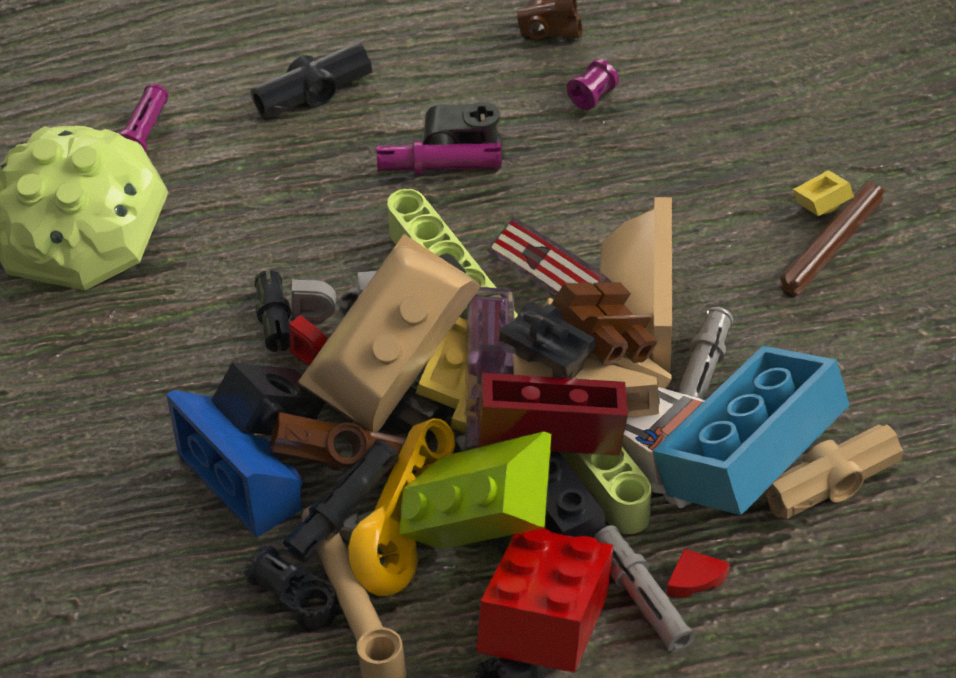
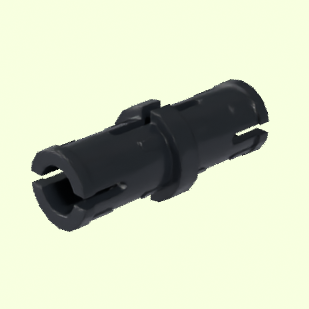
(273, 310)

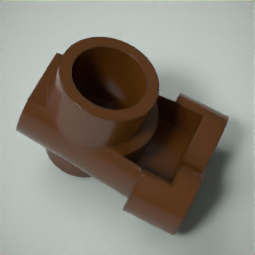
(550, 18)

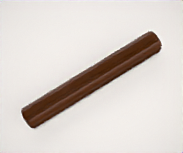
(831, 238)

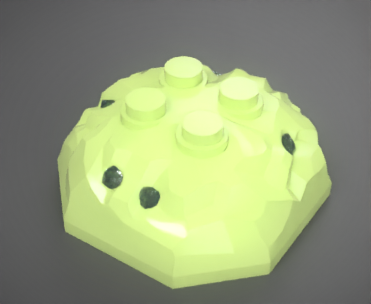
(76, 206)

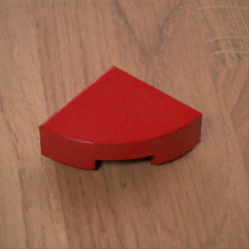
(696, 573)

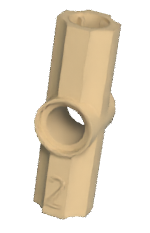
(833, 471)

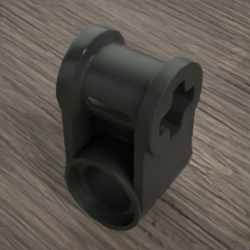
(461, 124)

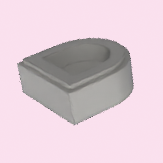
(312, 300)

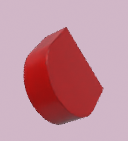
(305, 340)

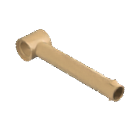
(377, 647)

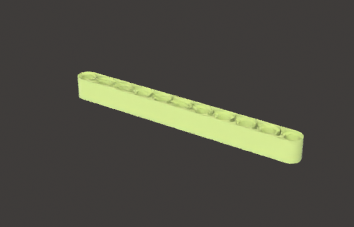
(610, 479)

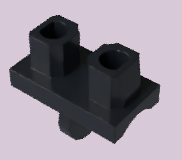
(546, 338)

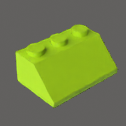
(479, 494)

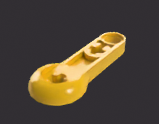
(383, 525)

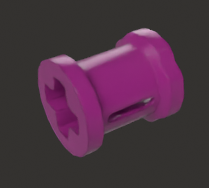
(597, 80)

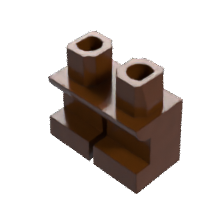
(602, 314)

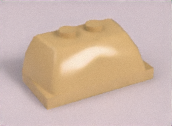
(642, 261)
(389, 334)

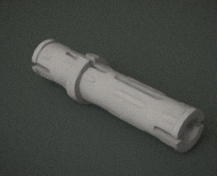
(706, 351)
(632, 573)

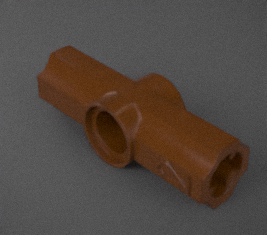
(313, 441)

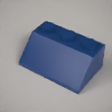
(234, 463)

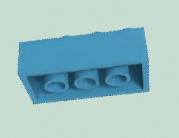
(751, 429)

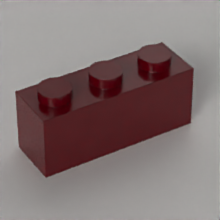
(577, 413)

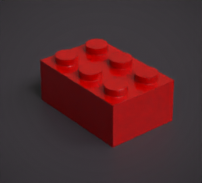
(545, 599)

